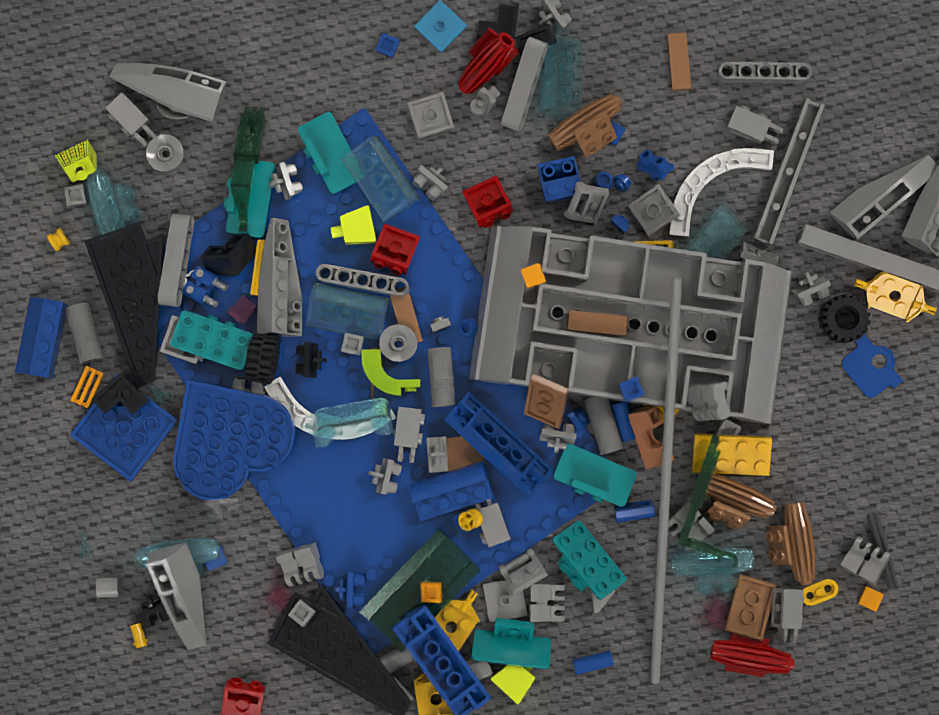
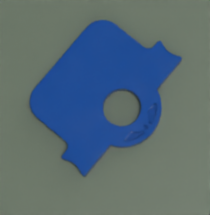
(861, 370)

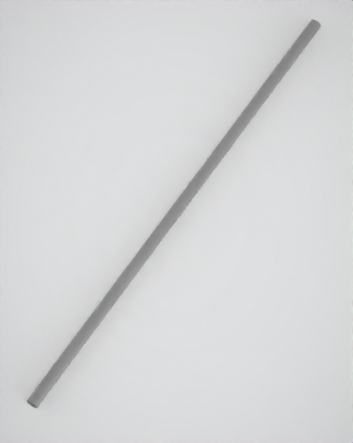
(665, 479)

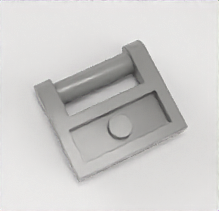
(592, 204)
(525, 575)

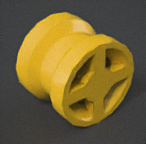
(58, 239)
(465, 519)

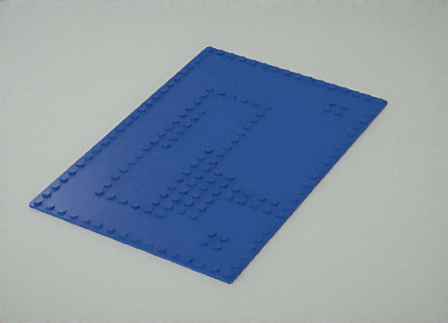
(327, 490)

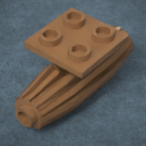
(588, 126)
(736, 500)
(794, 543)

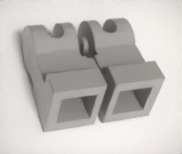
(709, 401)
(699, 529)
(304, 556)
(869, 570)
(540, 595)

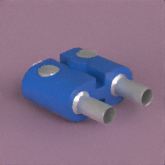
(201, 285)

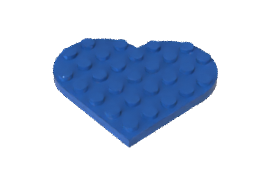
(227, 436)

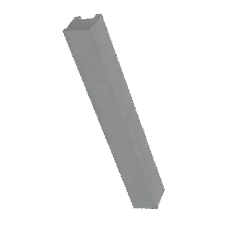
(787, 173)
(868, 257)

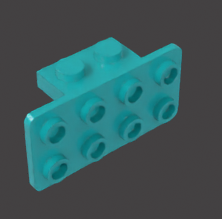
(327, 147)
(257, 205)
(211, 339)
(595, 475)
(587, 561)
(512, 644)

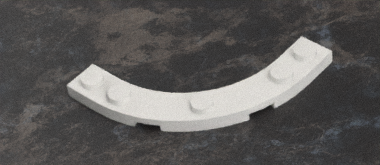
(708, 170)
(304, 419)

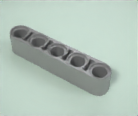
(772, 69)
(524, 84)
(176, 260)
(355, 275)

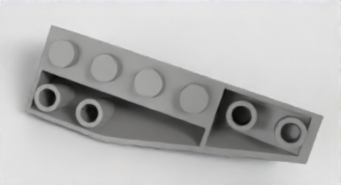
(174, 87)
(878, 198)
(923, 224)
(279, 285)
(180, 591)

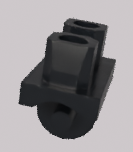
(312, 360)
(146, 617)

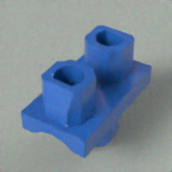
(654, 166)
(352, 598)

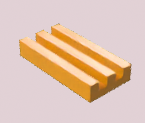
(87, 386)

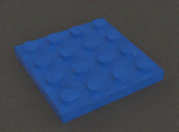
(124, 438)

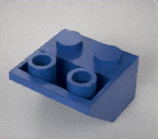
(558, 179)

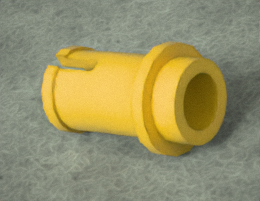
(138, 635)

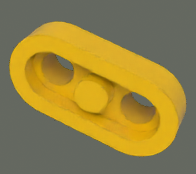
(819, 593)

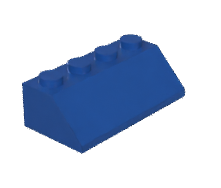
(41, 337)

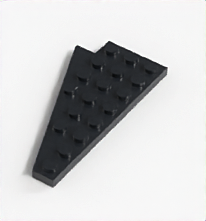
(130, 281)
(338, 652)

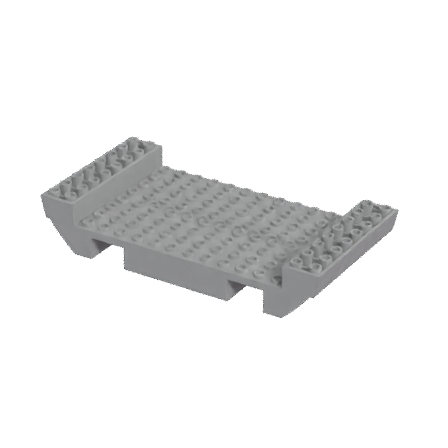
(624, 278)

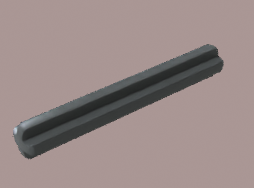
(879, 540)

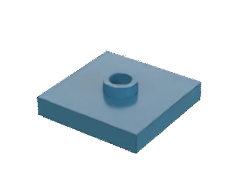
(440, 26)

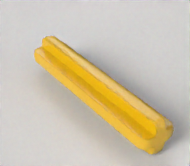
(257, 266)

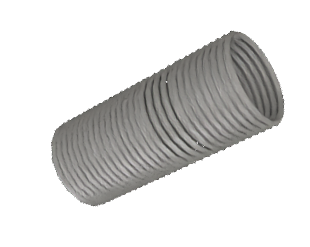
(80, 323)
(441, 369)
(605, 428)

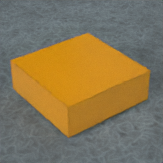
(533, 275)
(431, 592)
(870, 598)

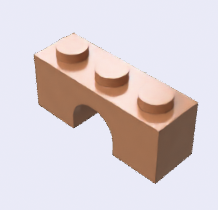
(643, 422)

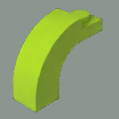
(374, 370)

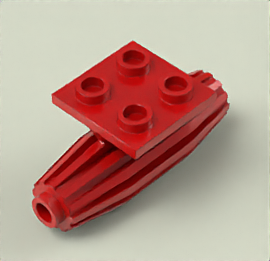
(490, 57)
(750, 656)

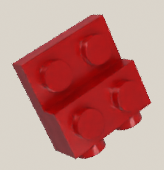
(488, 202)
(394, 250)
(243, 697)

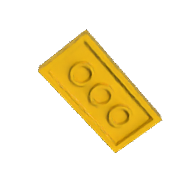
(737, 456)

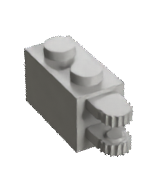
(130, 118)
(752, 125)
(408, 430)
(493, 524)
(787, 613)

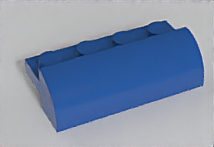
(451, 490)

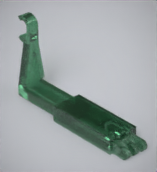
(246, 155)
(696, 501)

